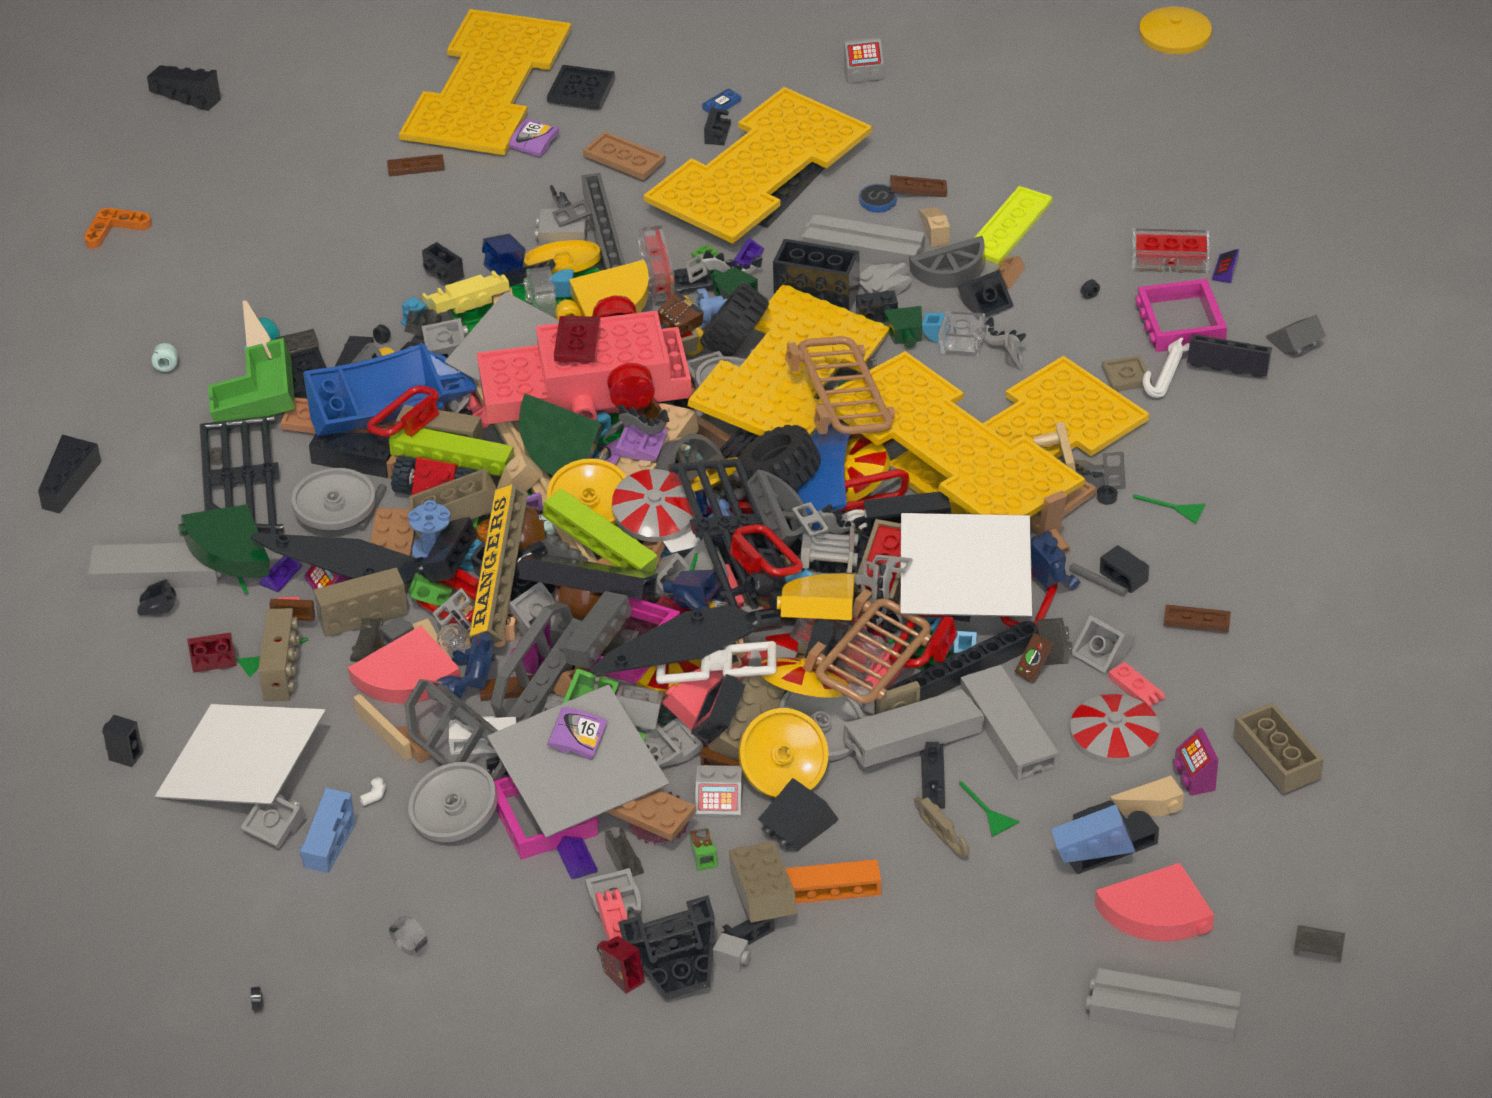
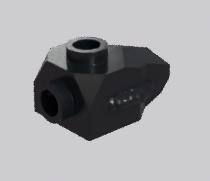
(157, 599)

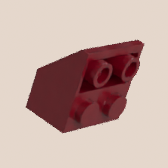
(212, 652)

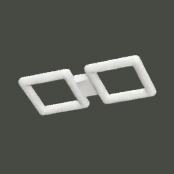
(723, 661)

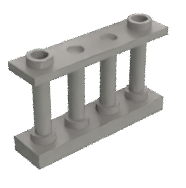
(829, 548)

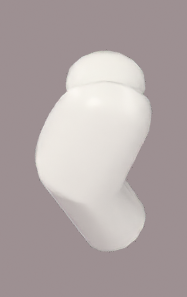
(376, 792)

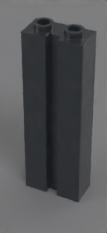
(587, 575)

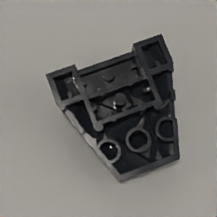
(675, 948)

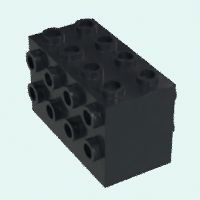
(819, 271)

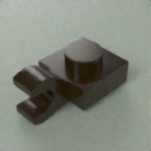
(651, 410)

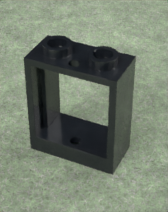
(718, 708)

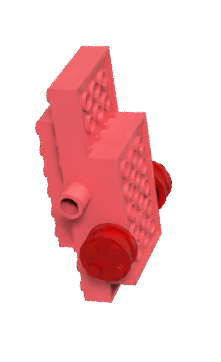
(630, 369)

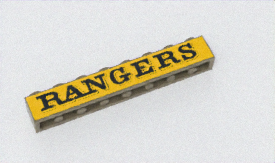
(499, 562)

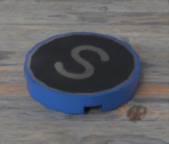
(877, 198)

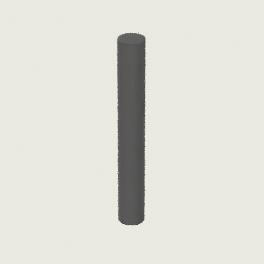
(378, 494)
(1098, 579)

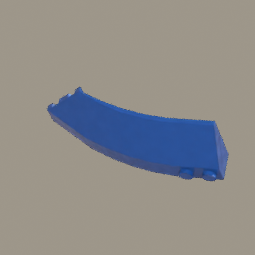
(354, 393)
(828, 482)

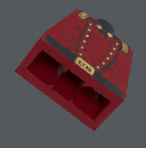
(621, 963)

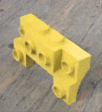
(467, 293)

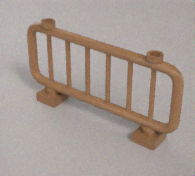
(825, 413)
(863, 605)

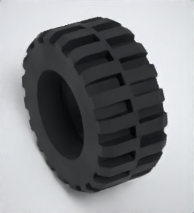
(734, 320)
(784, 453)

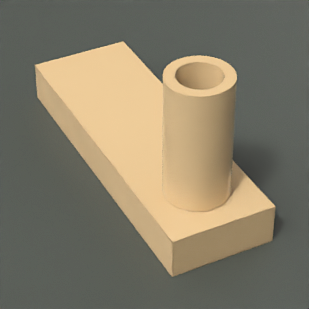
(1059, 437)

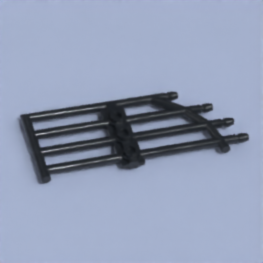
(245, 474)
(720, 524)

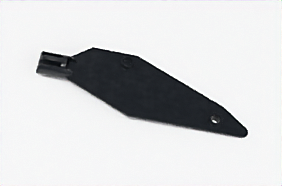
(342, 555)
(688, 638)

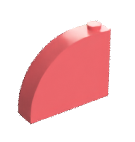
(397, 667)
(688, 697)
(1156, 906)

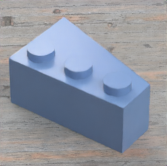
(328, 830)
(1093, 836)

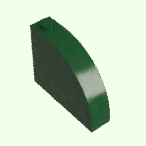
(556, 434)
(224, 541)

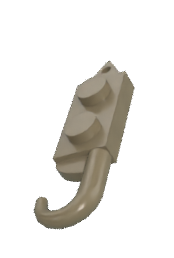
(941, 826)

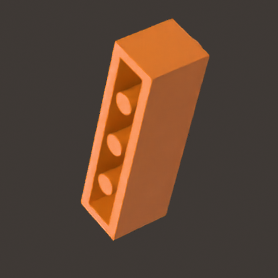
(835, 881)

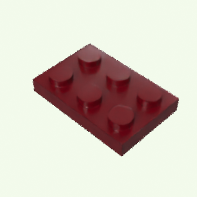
(577, 339)

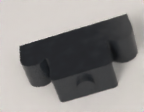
(1141, 829)

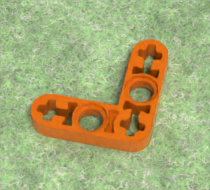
(112, 218)

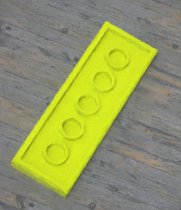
(1012, 222)

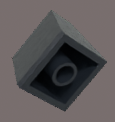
(797, 816)

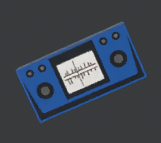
(722, 101)

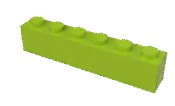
(453, 448)
(597, 533)

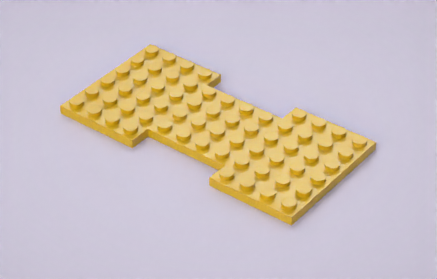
(479, 97)
(737, 185)
(763, 388)
(1057, 393)
(981, 467)

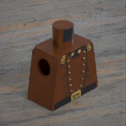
(680, 313)

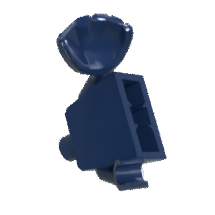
(1049, 562)
(694, 588)
(476, 669)

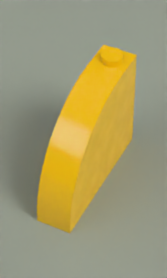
(625, 280)
(818, 597)

